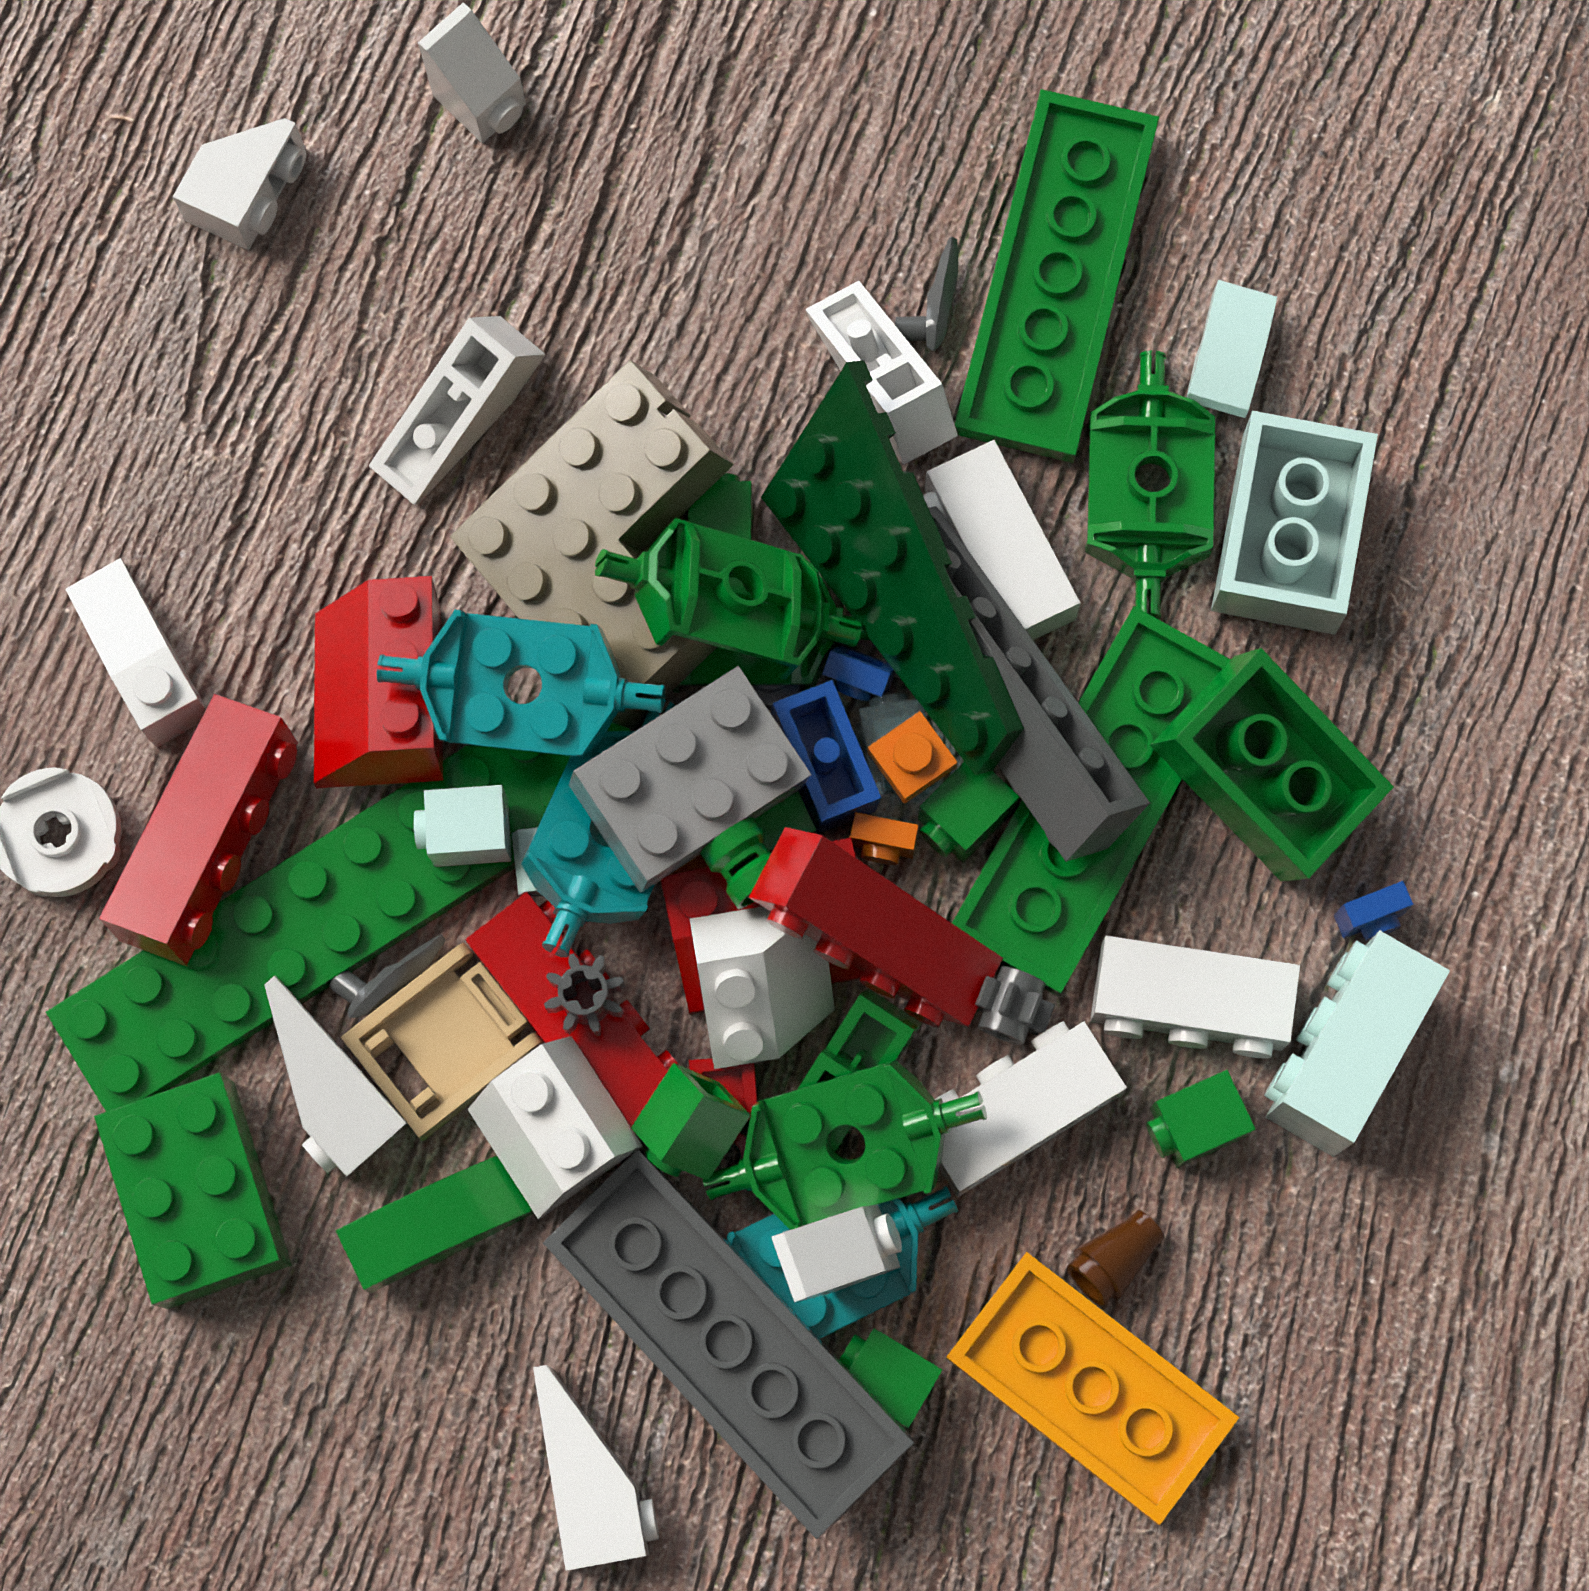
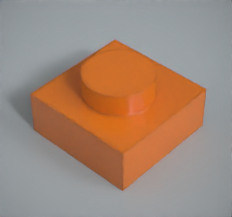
(912, 757)
(883, 838)

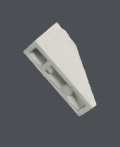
(902, 382)
(456, 405)
(137, 653)
(332, 1095)
(592, 1492)

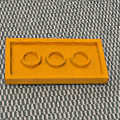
(1092, 1388)

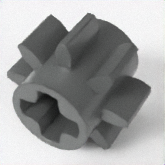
(567, 990)
(1013, 1006)

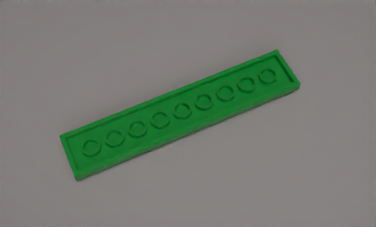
(299, 921)

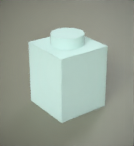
(464, 826)

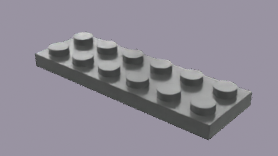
(729, 1344)

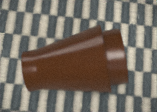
(1113, 1259)

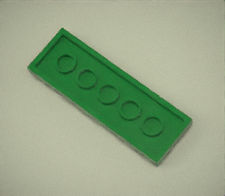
(1056, 276)
(1030, 899)

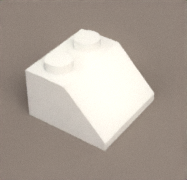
(757, 986)
(553, 1124)

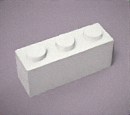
(1003, 537)
(1194, 996)
(1029, 1104)

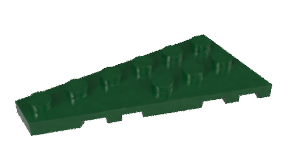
(887, 564)

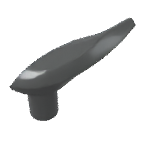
(940, 303)
(369, 996)

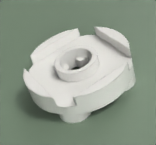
(89, 848)

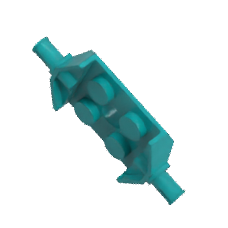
(469, 673)
(576, 871)
(843, 1307)

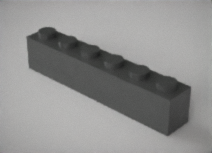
(1060, 757)

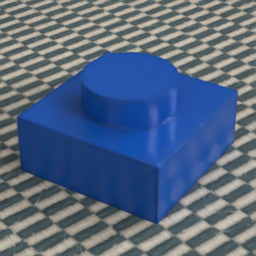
(858, 673)
(1374, 912)

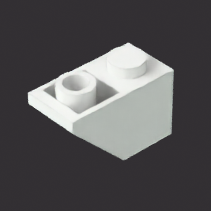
(239, 178)

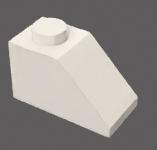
(472, 75)
(838, 1251)

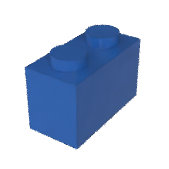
(829, 749)

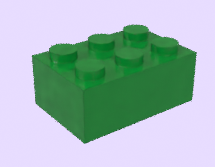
(1272, 766)
(192, 1191)

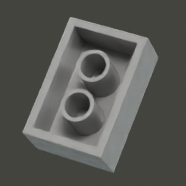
(688, 778)

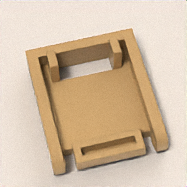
(449, 1032)

